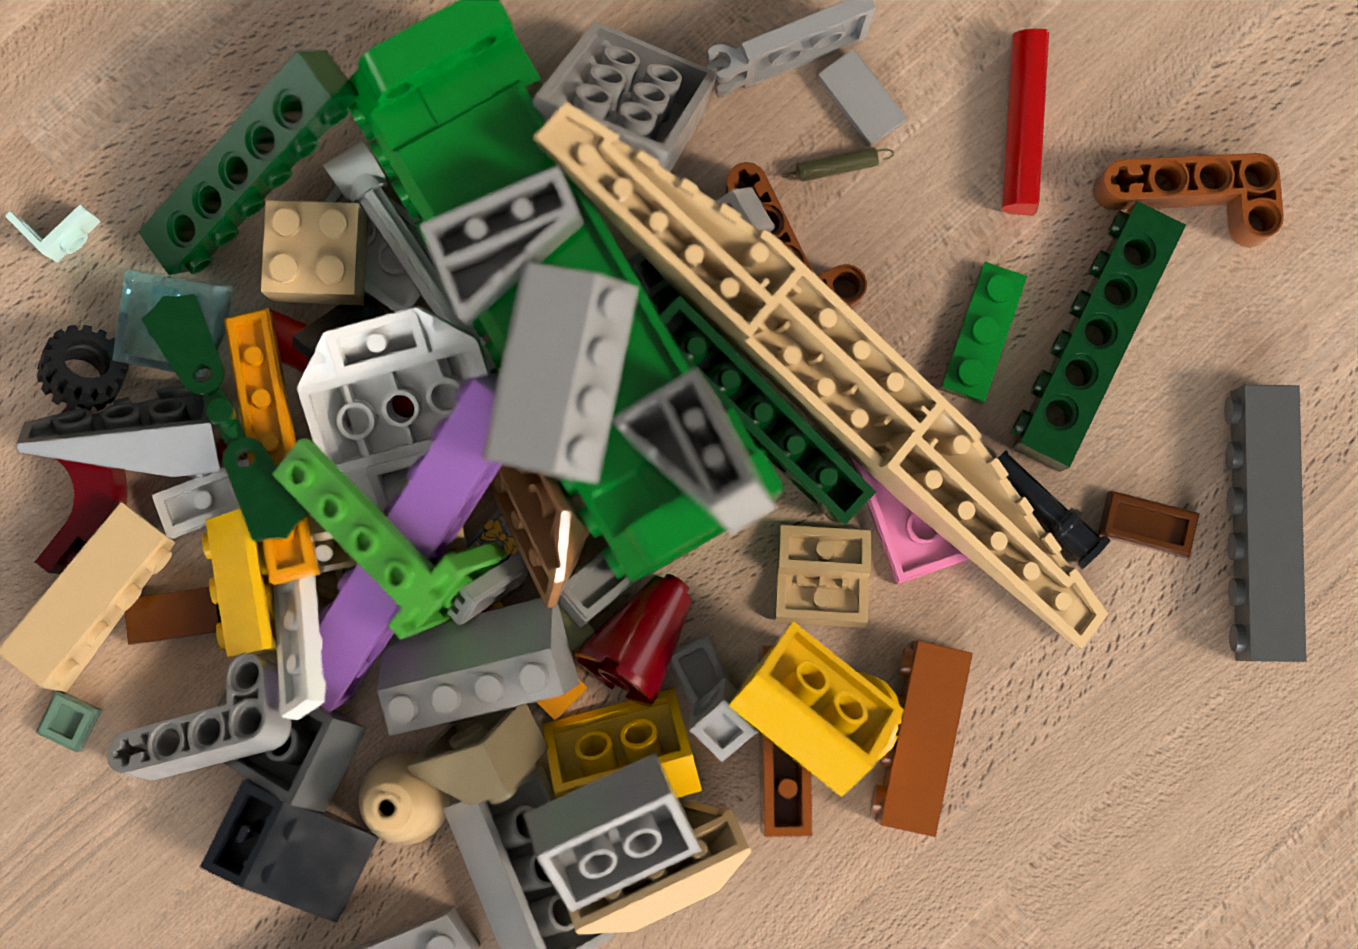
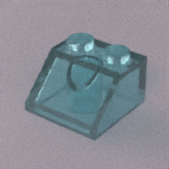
(142, 292)

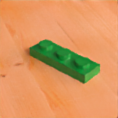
(983, 332)

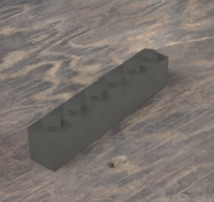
(1266, 523)

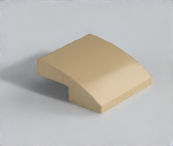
(823, 576)

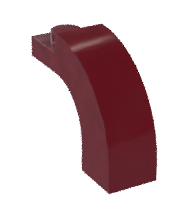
(96, 496)

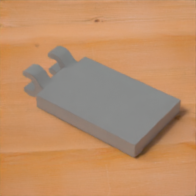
(790, 45)

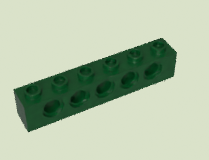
(249, 162)
(1155, 239)
(766, 416)

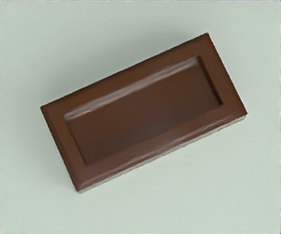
(1148, 524)
(171, 616)

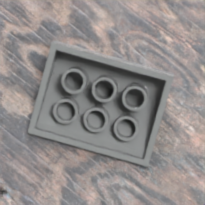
(632, 90)

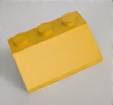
(239, 586)
(817, 709)
(617, 735)

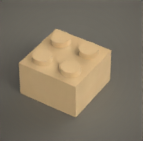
(314, 252)

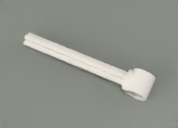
(364, 183)

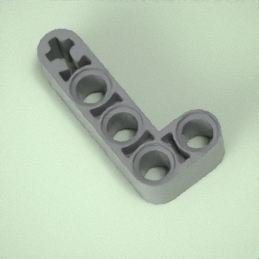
(195, 740)

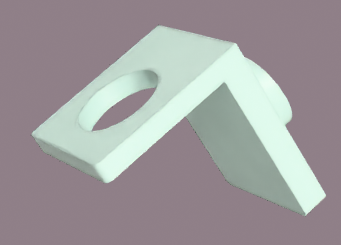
(64, 238)

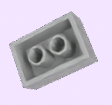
(611, 832)

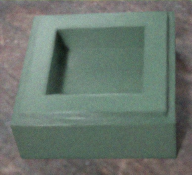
(68, 721)

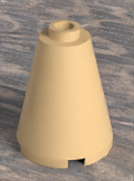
(417, 803)

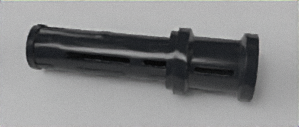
(1062, 523)

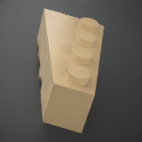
(87, 600)

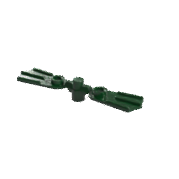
(188, 346)

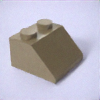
(482, 755)

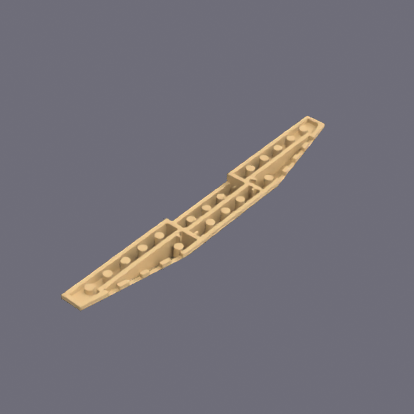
(827, 366)

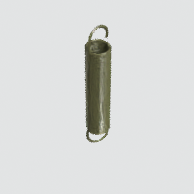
(837, 164)

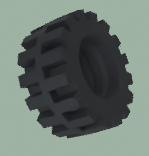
(72, 388)

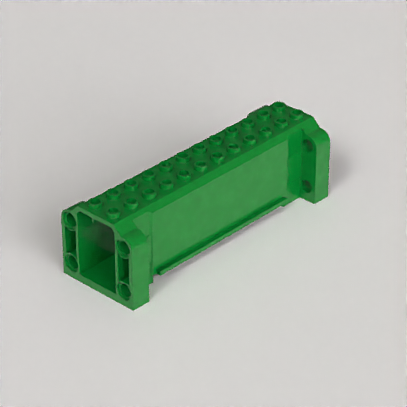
(461, 125)

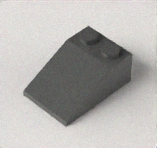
(309, 762)

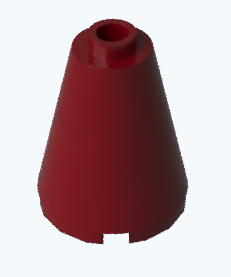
(639, 640)

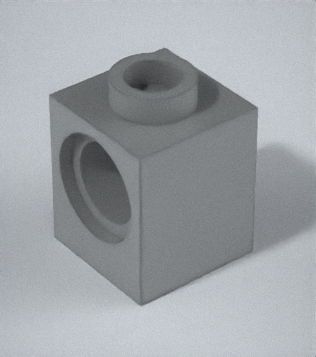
(717, 723)

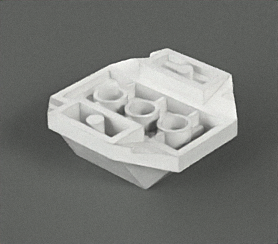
(353, 385)

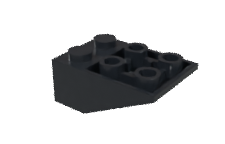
(289, 852)

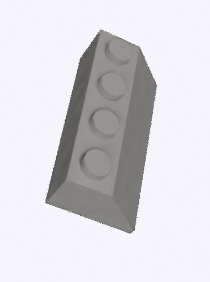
(560, 372)
(475, 667)
(508, 875)

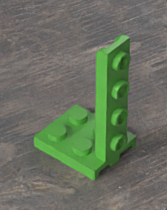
(378, 545)

